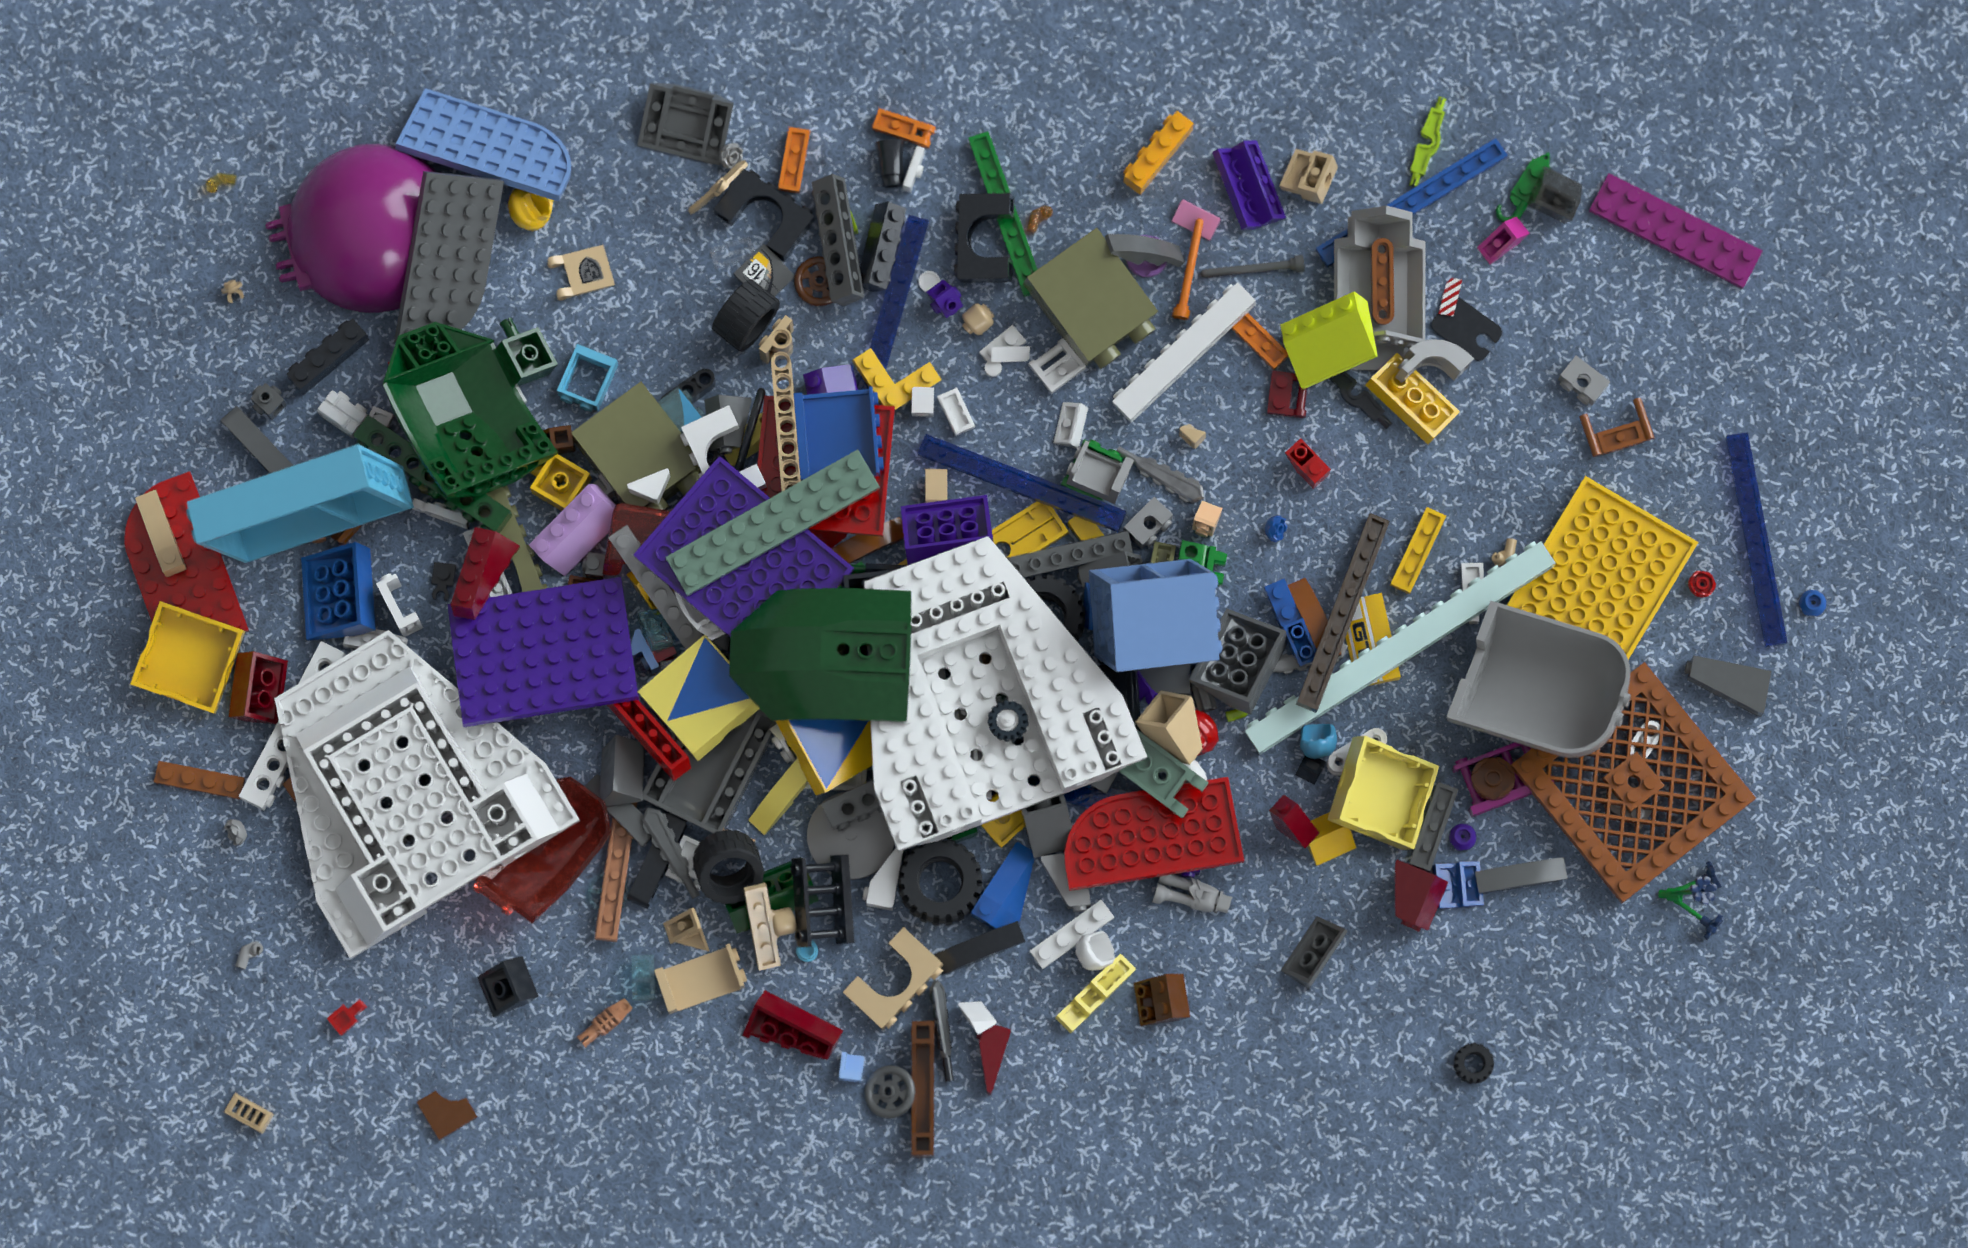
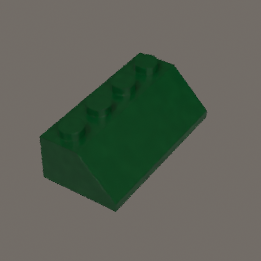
(780, 894)

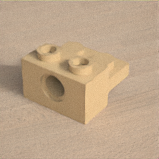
(1309, 175)

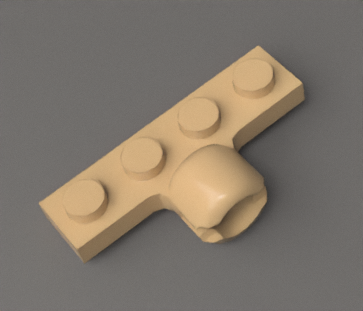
(766, 925)

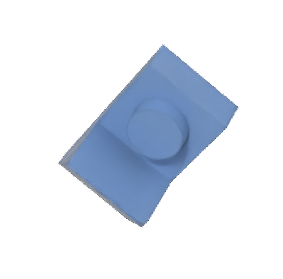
(640, 648)

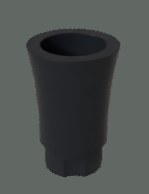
(890, 162)

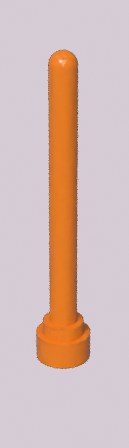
(1182, 310)

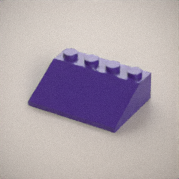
(944, 526)

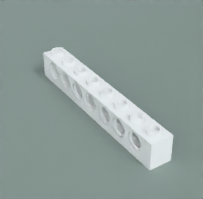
(264, 798)

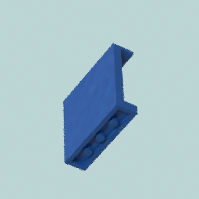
(835, 426)

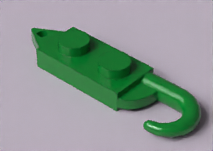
(1523, 189)

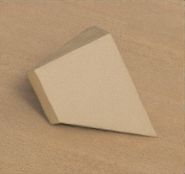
(686, 930)

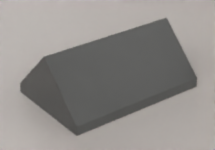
(622, 771)
(1313, 951)

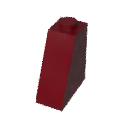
(1293, 822)

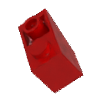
(1307, 463)

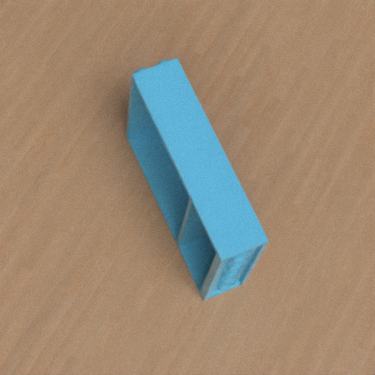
(299, 504)

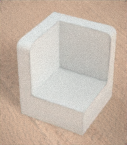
(923, 401)

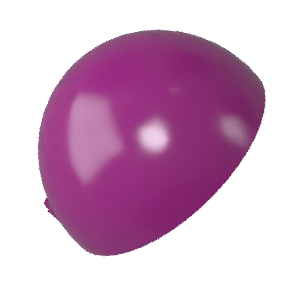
(353, 227)

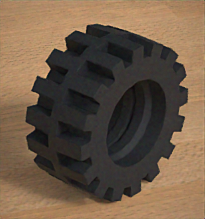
(1483, 1053)

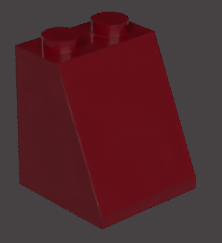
(1417, 895)

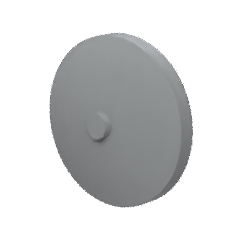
(866, 842)

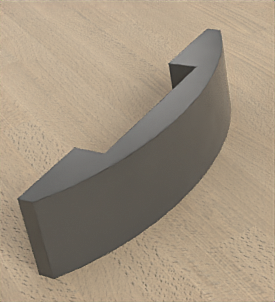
(625, 814)

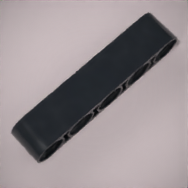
(654, 867)

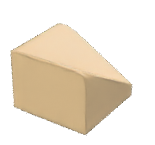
(1192, 436)

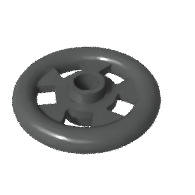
(906, 1095)

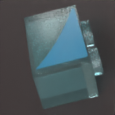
(680, 409)

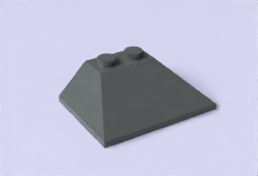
(685, 122)

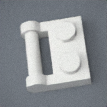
(1062, 370)

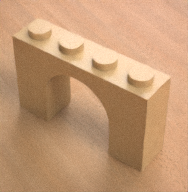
(885, 1009)

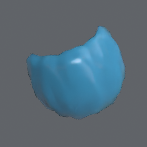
(1318, 740)

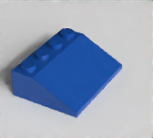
(338, 592)

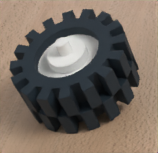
(1008, 721)

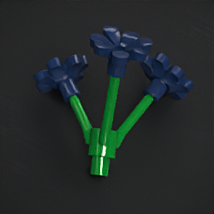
(1702, 892)

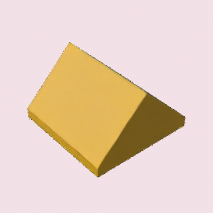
(1331, 841)

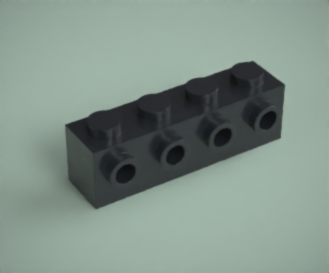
(881, 245)
(327, 356)

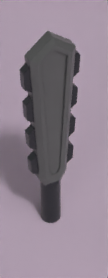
(942, 1028)

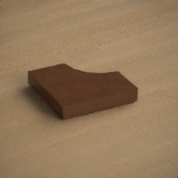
(446, 1115)

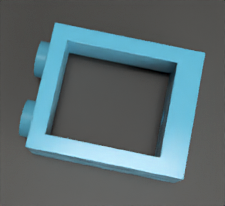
(595, 358)

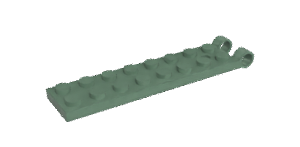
(1158, 760)

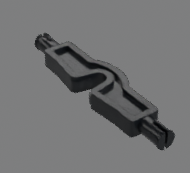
(1363, 401)

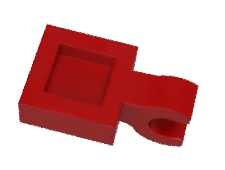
(344, 1018)

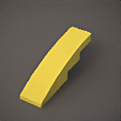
(779, 798)
(1095, 993)

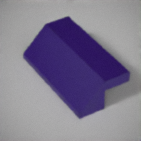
(1249, 185)

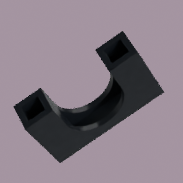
(749, 189)
(972, 211)

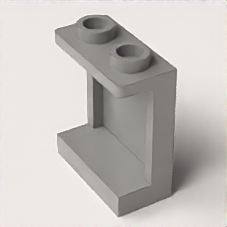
(1098, 473)

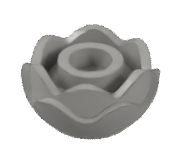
(730, 155)
(236, 831)

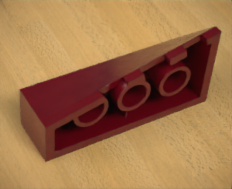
(483, 565)
(792, 1027)

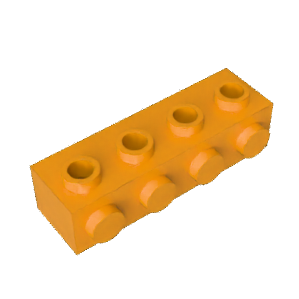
(1158, 153)

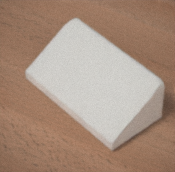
(1070, 424)
(977, 1015)

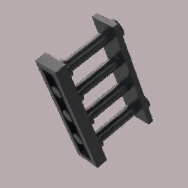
(842, 900)

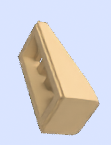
(263, 1122)

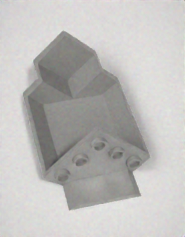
(1353, 274)

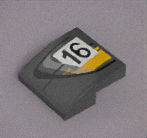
(766, 270)

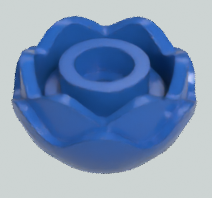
(1275, 528)
(1810, 609)

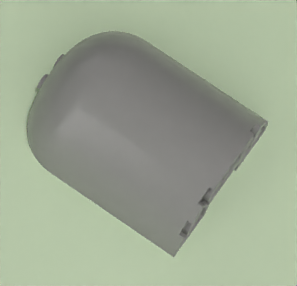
(1543, 683)

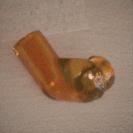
(1037, 216)

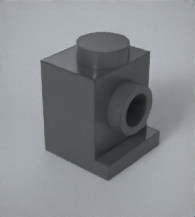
(593, 566)

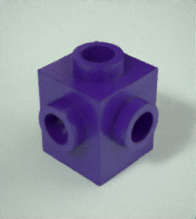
(944, 299)

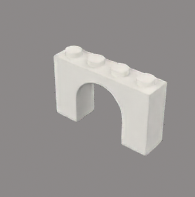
(705, 431)

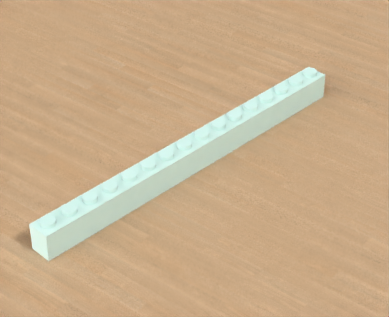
(1404, 644)

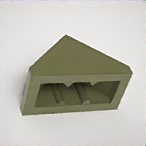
(1163, 552)

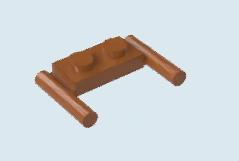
(1621, 436)

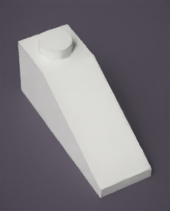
(884, 884)

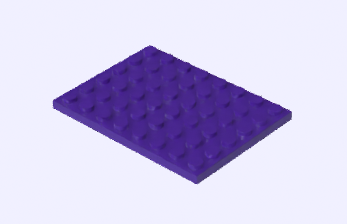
(712, 502)
(544, 653)

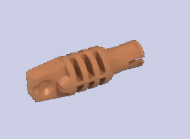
(606, 1021)

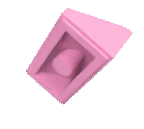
(1188, 213)

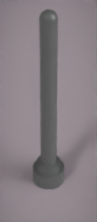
(1295, 263)

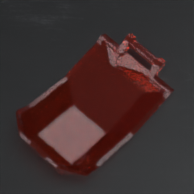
(549, 870)

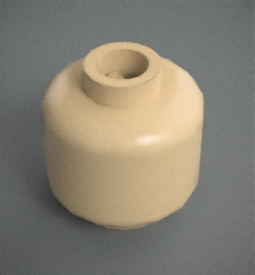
(978, 319)

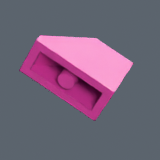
(1503, 239)

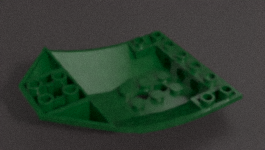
(454, 384)
(790, 660)

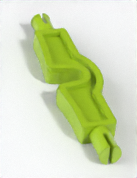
(1425, 152)

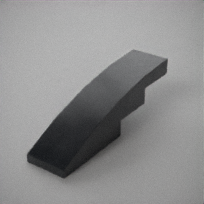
(980, 947)

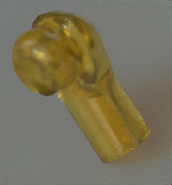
(218, 179)

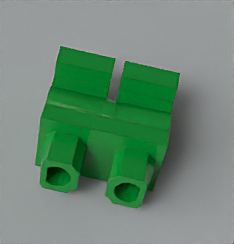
(1203, 555)

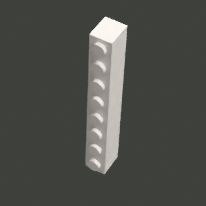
(1184, 352)

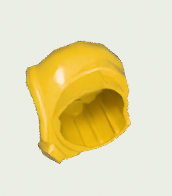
(529, 209)

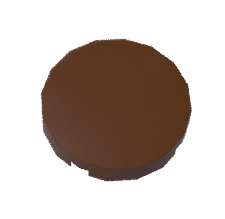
(1493, 778)

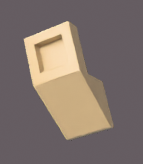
(935, 485)

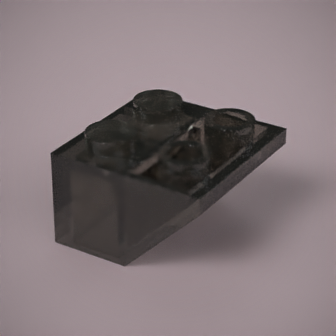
(1556, 195)

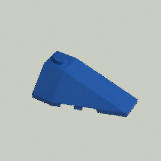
(1006, 893)

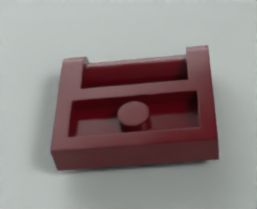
(1280, 395)

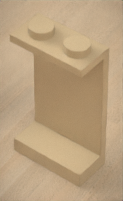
(701, 979)

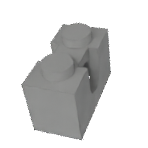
(1579, 369)
(1152, 511)

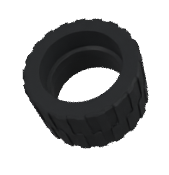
(745, 315)
(722, 846)

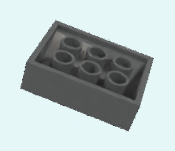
(1246, 661)

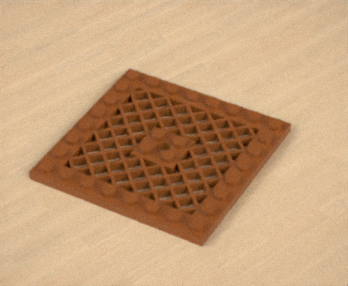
(1582, 835)

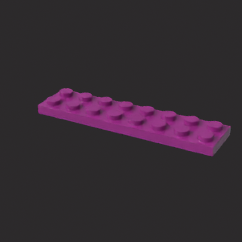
(1675, 231)

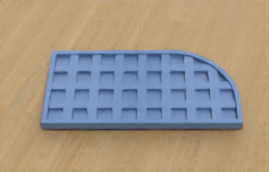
(486, 144)

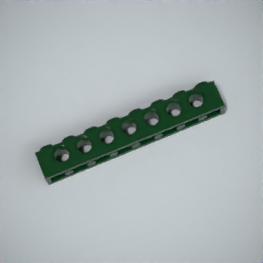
(372, 429)

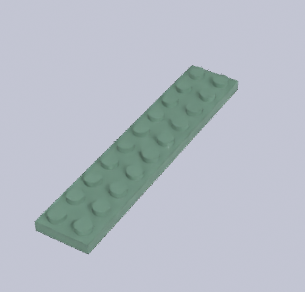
(772, 522)

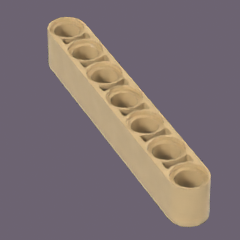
(782, 417)

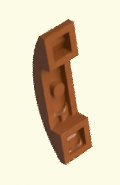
(863, 545)
(1309, 609)

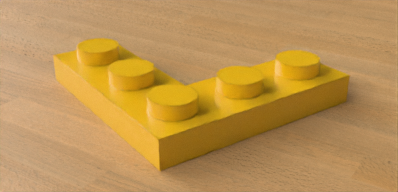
(888, 392)

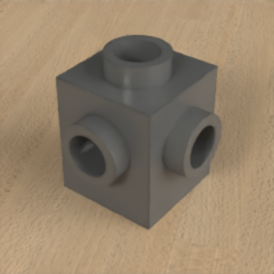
(270, 407)

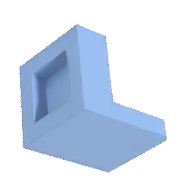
(851, 1067)

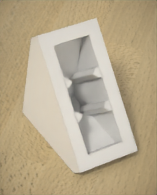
(651, 486)

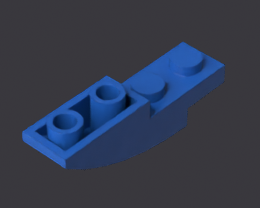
(1291, 621)

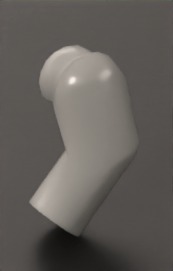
(248, 951)

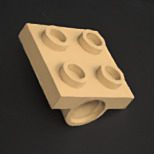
(781, 333)

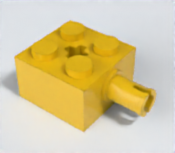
(556, 471)

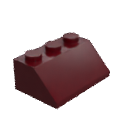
(255, 685)

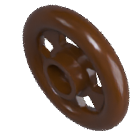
(807, 292)

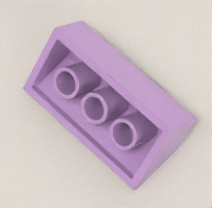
(575, 530)

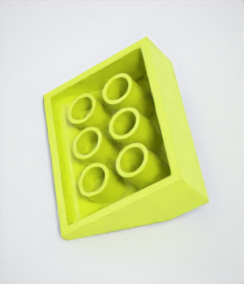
(1329, 339)

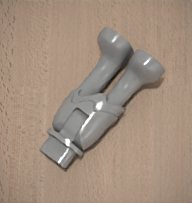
(1200, 897)

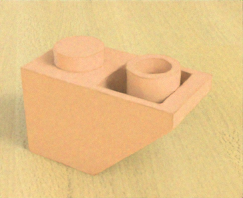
(1206, 519)

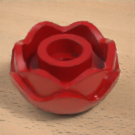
(1701, 577)

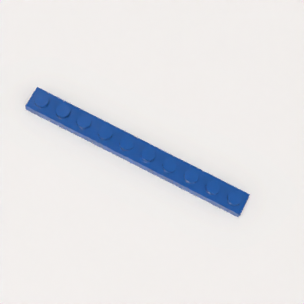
(1435, 187)

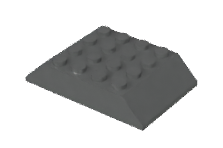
(717, 782)

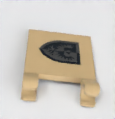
(586, 271)

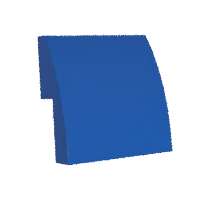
(1462, 885)

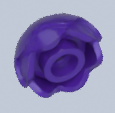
(1456, 840)

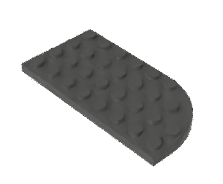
(449, 250)

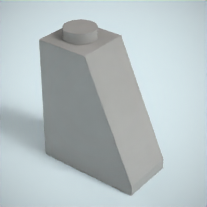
(1055, 869)

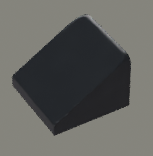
(1310, 769)

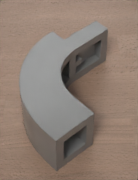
(1435, 353)

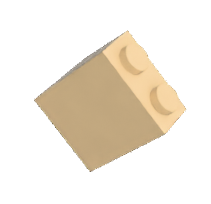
(1172, 725)

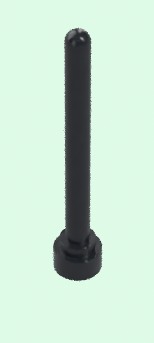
(750, 429)

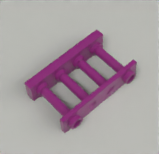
(1479, 805)

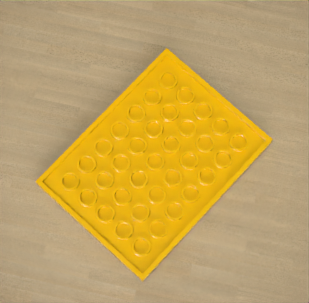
(1608, 568)

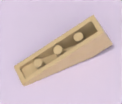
(160, 534)

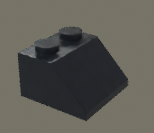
(507, 986)

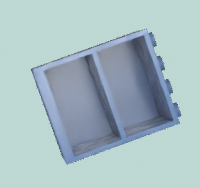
(1155, 615)

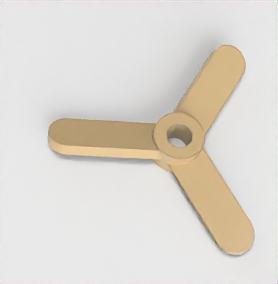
(719, 186)

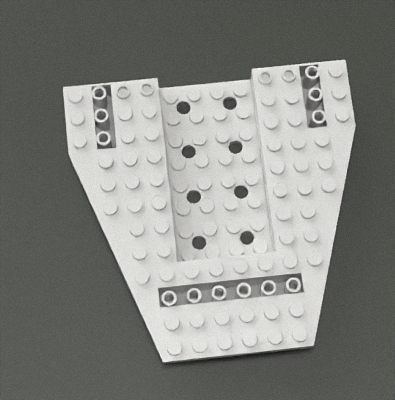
(1077, 719)
(355, 849)

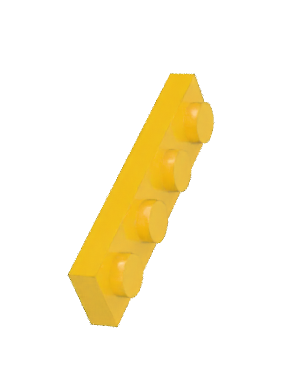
(1418, 550)

